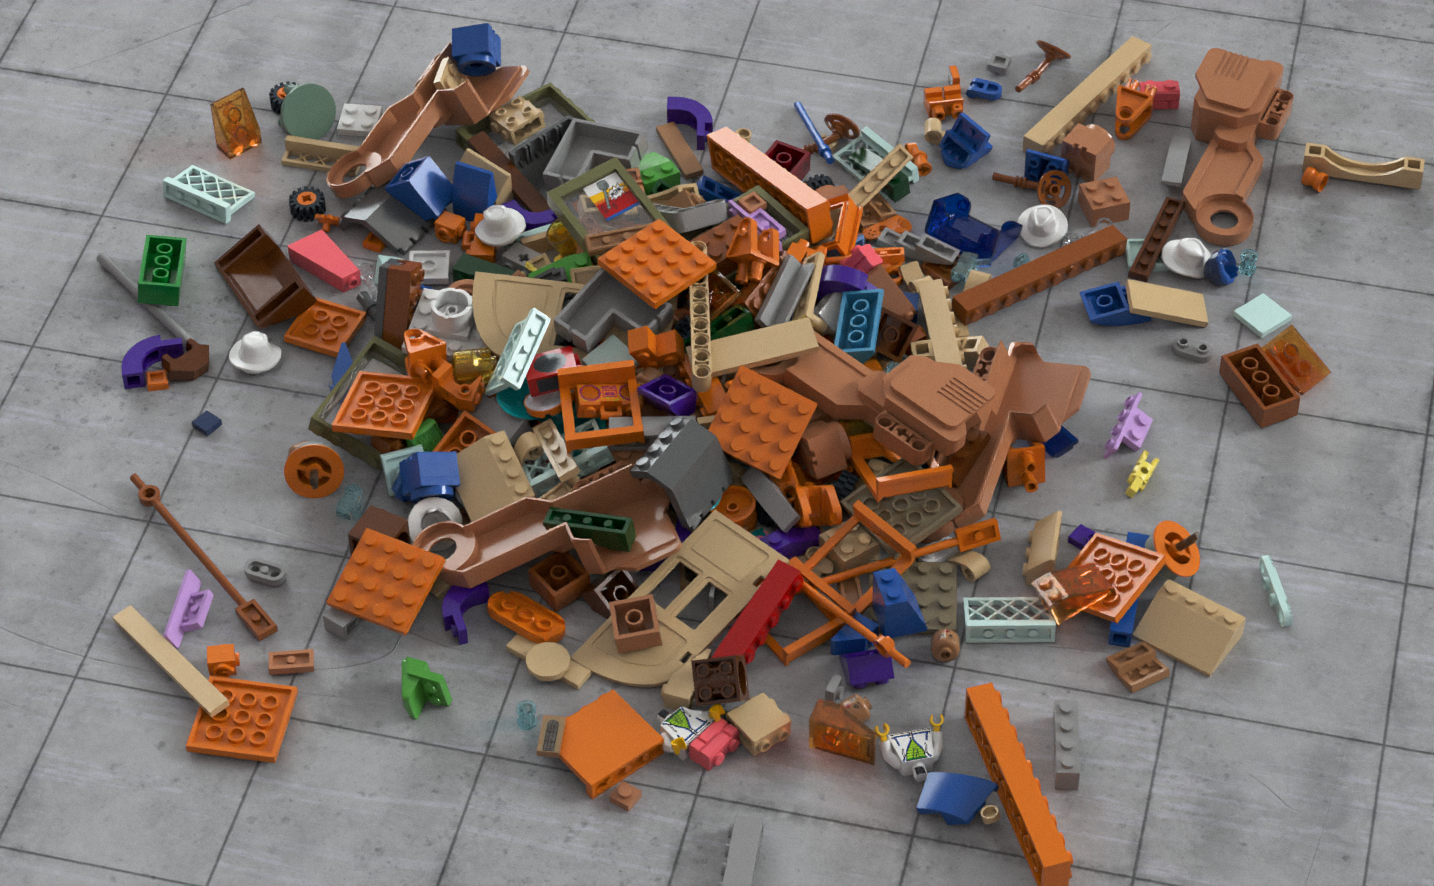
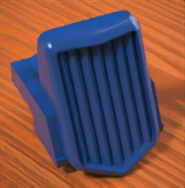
(964, 143)

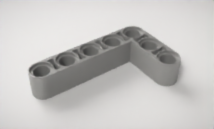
(695, 216)

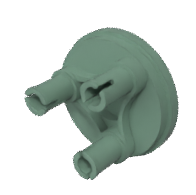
(307, 110)

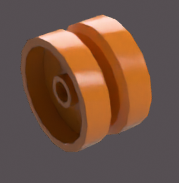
(738, 506)

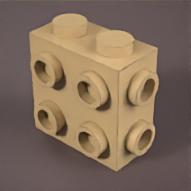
(517, 120)
(760, 723)

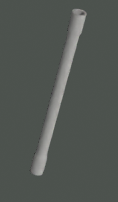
(111, 266)

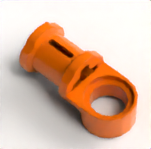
(919, 159)

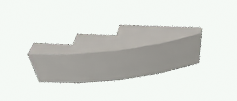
(1176, 161)
(915, 247)
(771, 498)

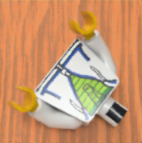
(684, 727)
(912, 750)

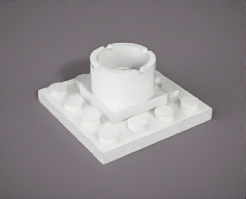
(448, 317)

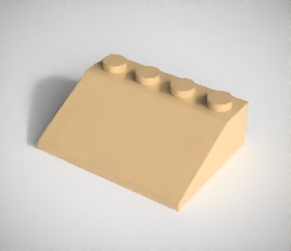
(490, 476)
(1190, 627)

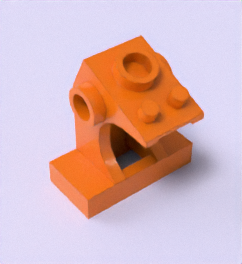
(448, 389)

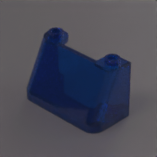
(953, 225)

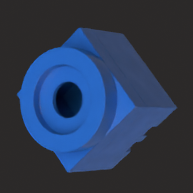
(476, 49)
(429, 475)

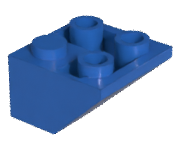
(1040, 163)

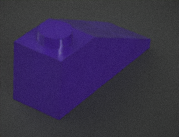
(793, 542)

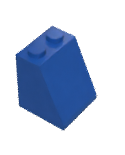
(421, 188)
(895, 605)

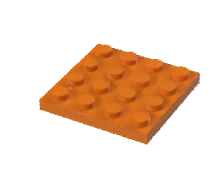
(656, 263)
(384, 405)
(761, 422)
(1125, 567)
(386, 581)
(251, 723)

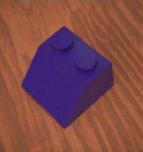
(669, 395)
(866, 667)

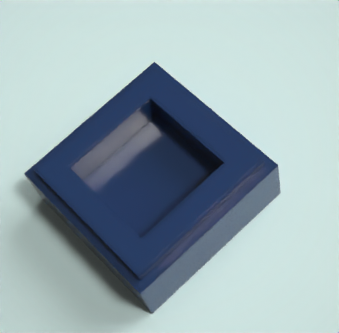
(206, 423)

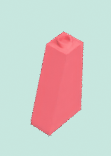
(325, 260)

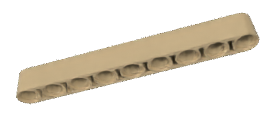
(700, 331)

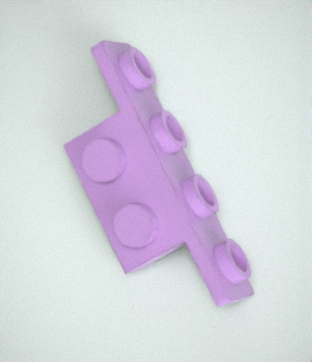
(764, 220)
(1131, 427)
(188, 610)

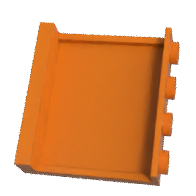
(608, 743)

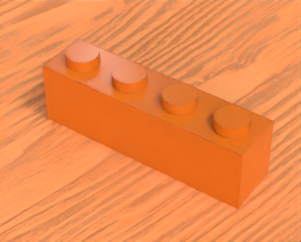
(706, 401)

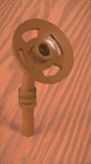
(1052, 52)
(839, 130)
(1047, 188)

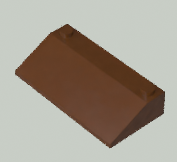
(264, 279)

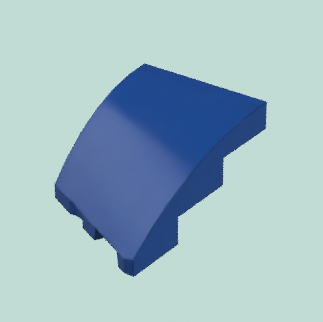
(954, 796)

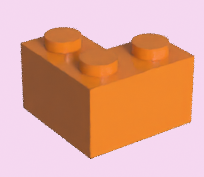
(655, 350)

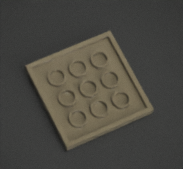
(911, 514)
(935, 592)

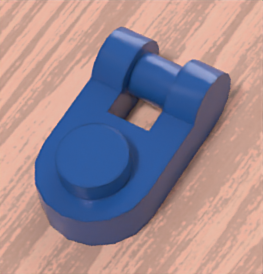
(984, 89)

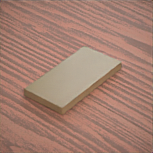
(1166, 303)

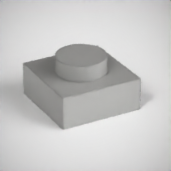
(999, 63)
(834, 689)

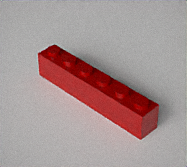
(761, 612)

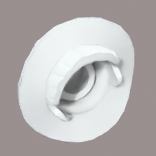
(1042, 225)
(500, 226)
(1186, 257)
(254, 353)
(431, 511)

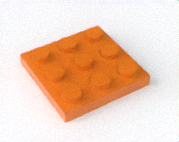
(325, 327)

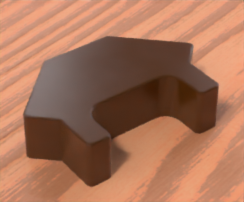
(189, 365)

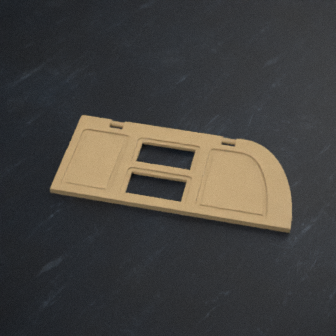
(505, 300)
(720, 556)

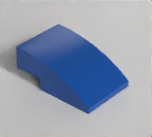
(472, 190)
(1110, 306)

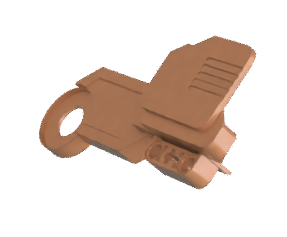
(1231, 110)
(411, 119)
(1027, 405)
(912, 407)
(518, 534)

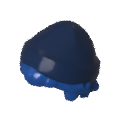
(1221, 268)

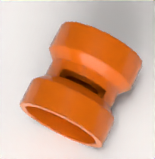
(1314, 179)

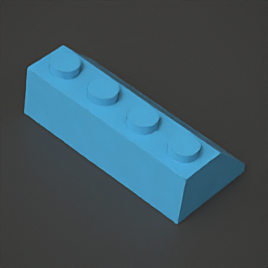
(859, 323)

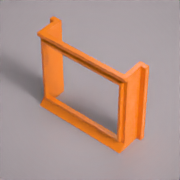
(847, 226)
(605, 373)
(897, 484)
(879, 528)
(810, 640)

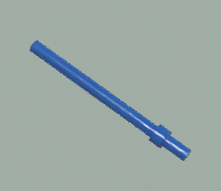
(823, 149)

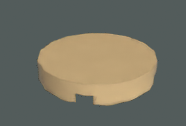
(548, 661)

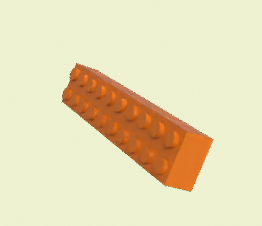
(748, 167)
(1018, 788)

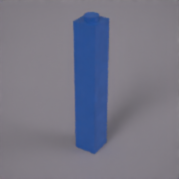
(1121, 632)

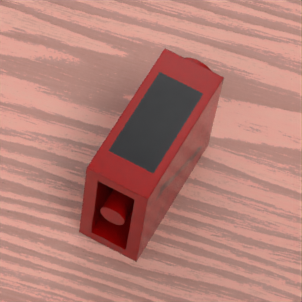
(542, 374)

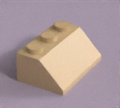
(501, 177)
(1043, 548)

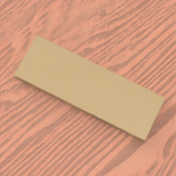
(762, 346)

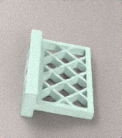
(879, 147)
(204, 200)
(518, 353)
(587, 462)
(1008, 628)

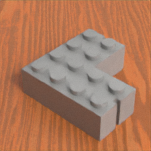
(590, 145)
(603, 305)

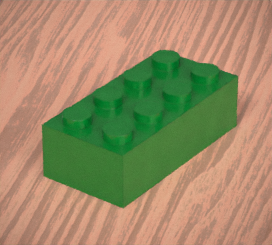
(162, 270)

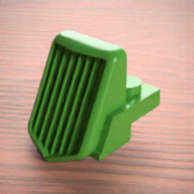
(427, 435)
(422, 686)

